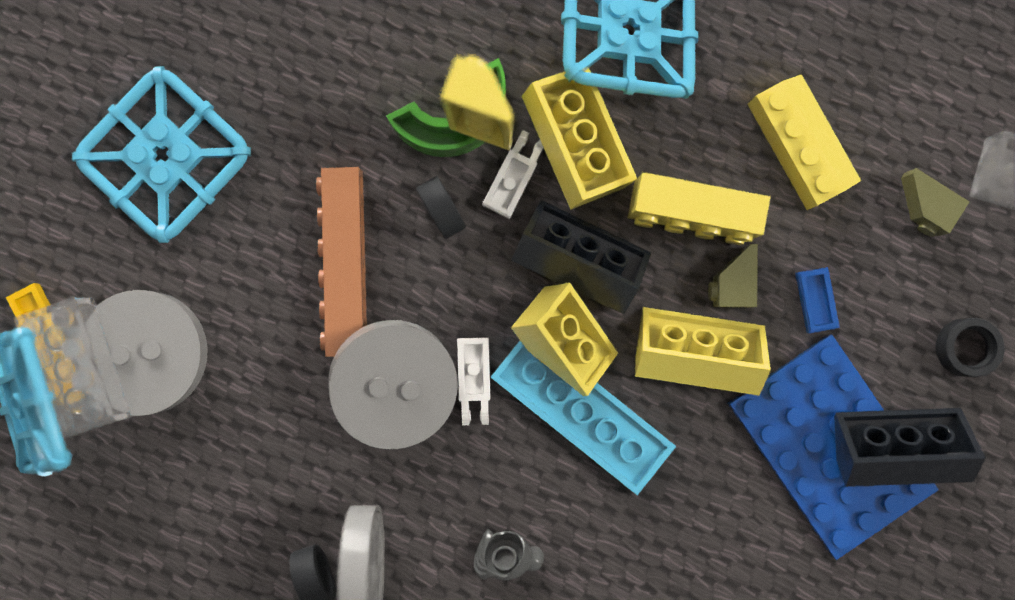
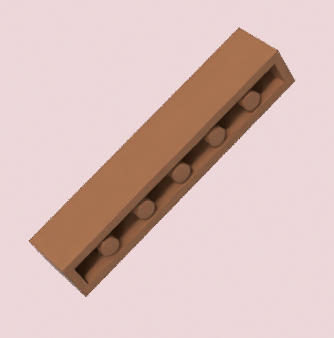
(342, 255)

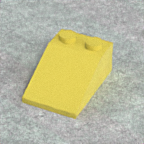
(565, 337)

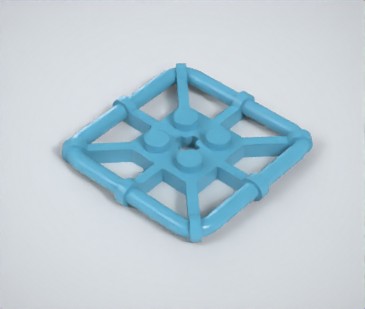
(640, 47)
(141, 154)
(29, 406)

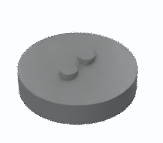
(154, 347)
(392, 384)
(362, 554)

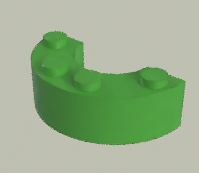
(433, 134)

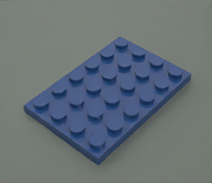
(797, 437)

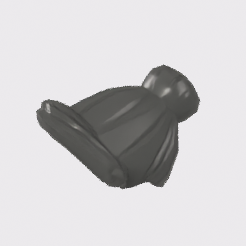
(505, 556)

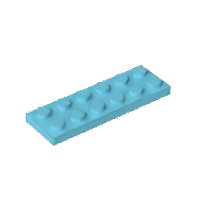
(593, 423)

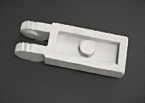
(512, 178)
(474, 376)

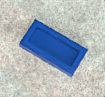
(817, 300)

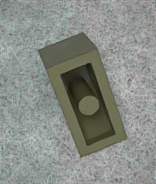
(931, 203)
(737, 281)

